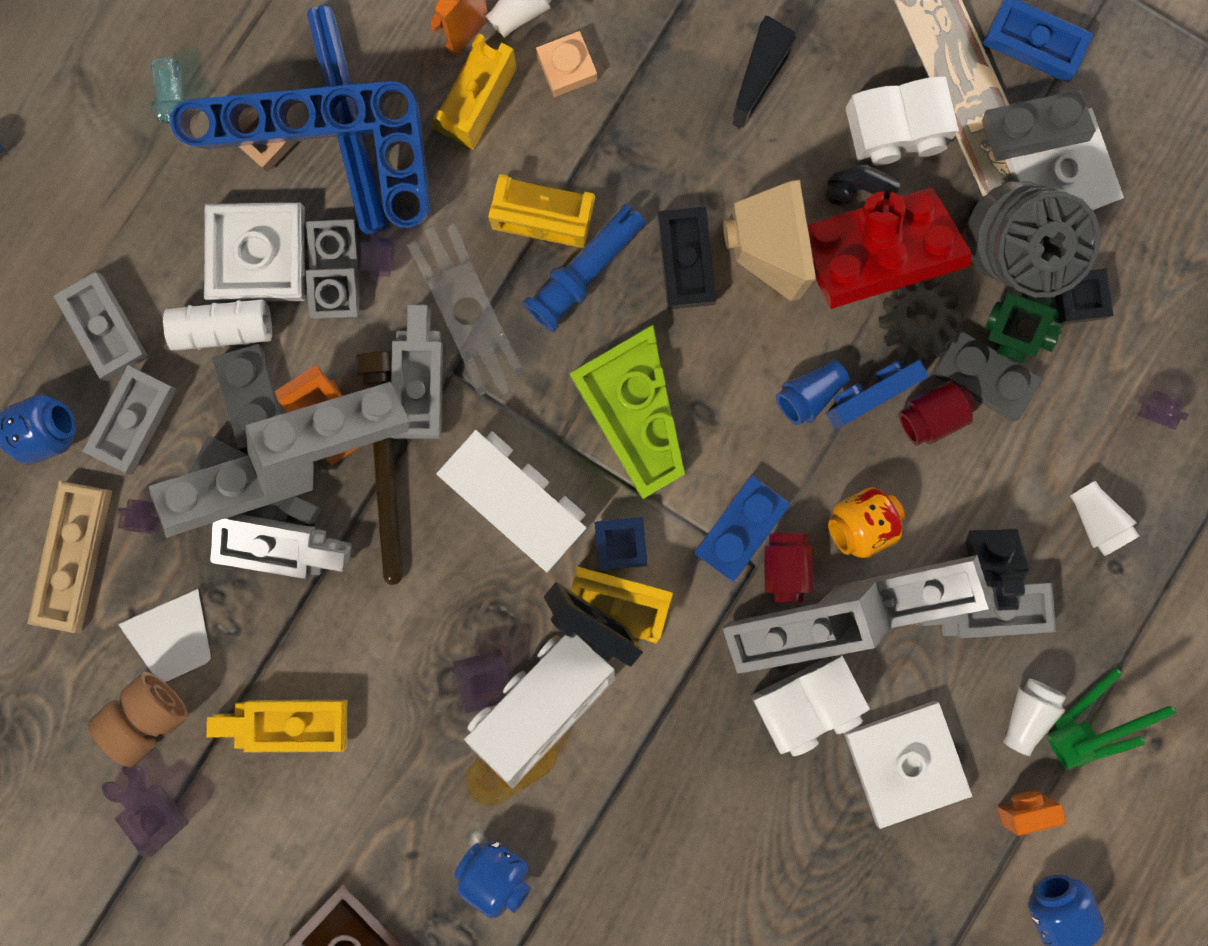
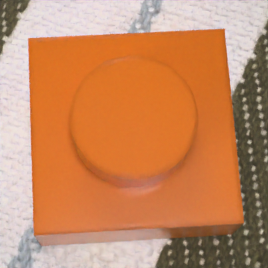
(1031, 813)

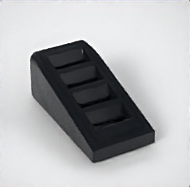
(768, 56)

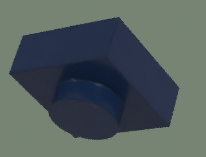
(620, 543)

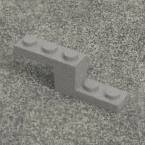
(278, 458)
(857, 615)

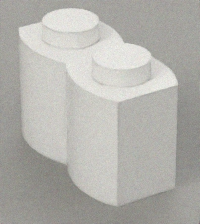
(902, 120)
(810, 704)

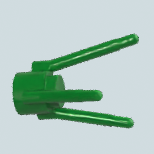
(1078, 743)

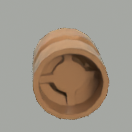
(130, 727)

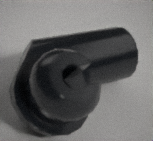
(860, 178)

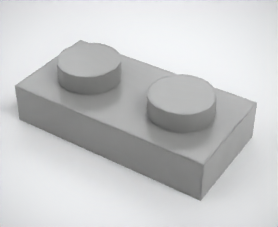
(100, 326)
(129, 420)

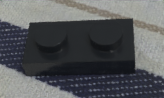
(686, 258)
(604, 634)

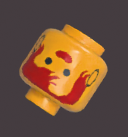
(866, 523)

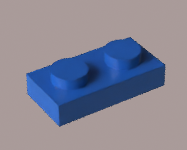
(1038, 39)
(892, 381)
(741, 528)

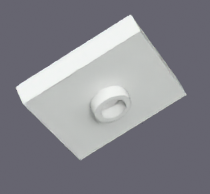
(1075, 169)
(254, 252)
(908, 764)

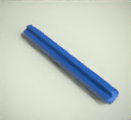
(352, 148)

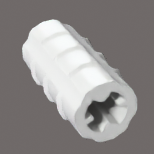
(217, 325)

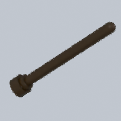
(377, 370)

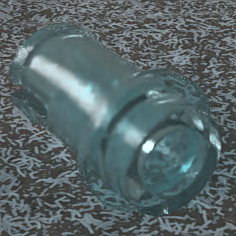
(167, 87)

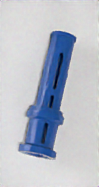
(570, 282)

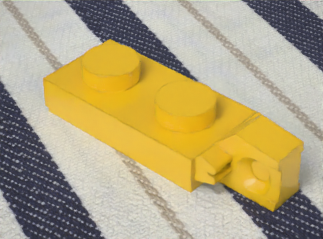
(284, 725)

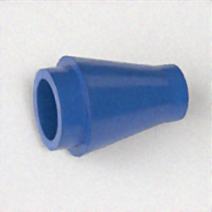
(810, 393)

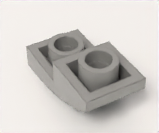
(334, 269)

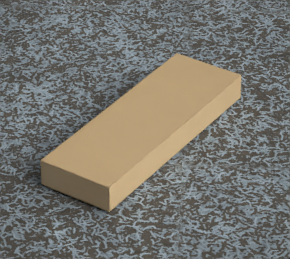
(69, 557)

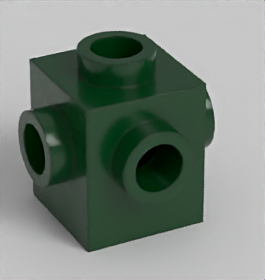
(1006, 317)

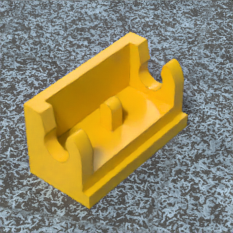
(475, 93)
(541, 212)
(629, 602)

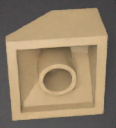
(773, 239)

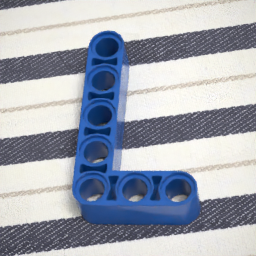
(322, 123)

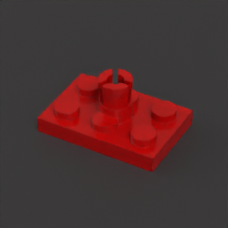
(885, 246)

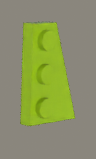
(633, 410)

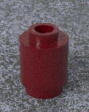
(937, 413)
(788, 567)

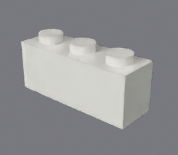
(513, 499)
(539, 707)

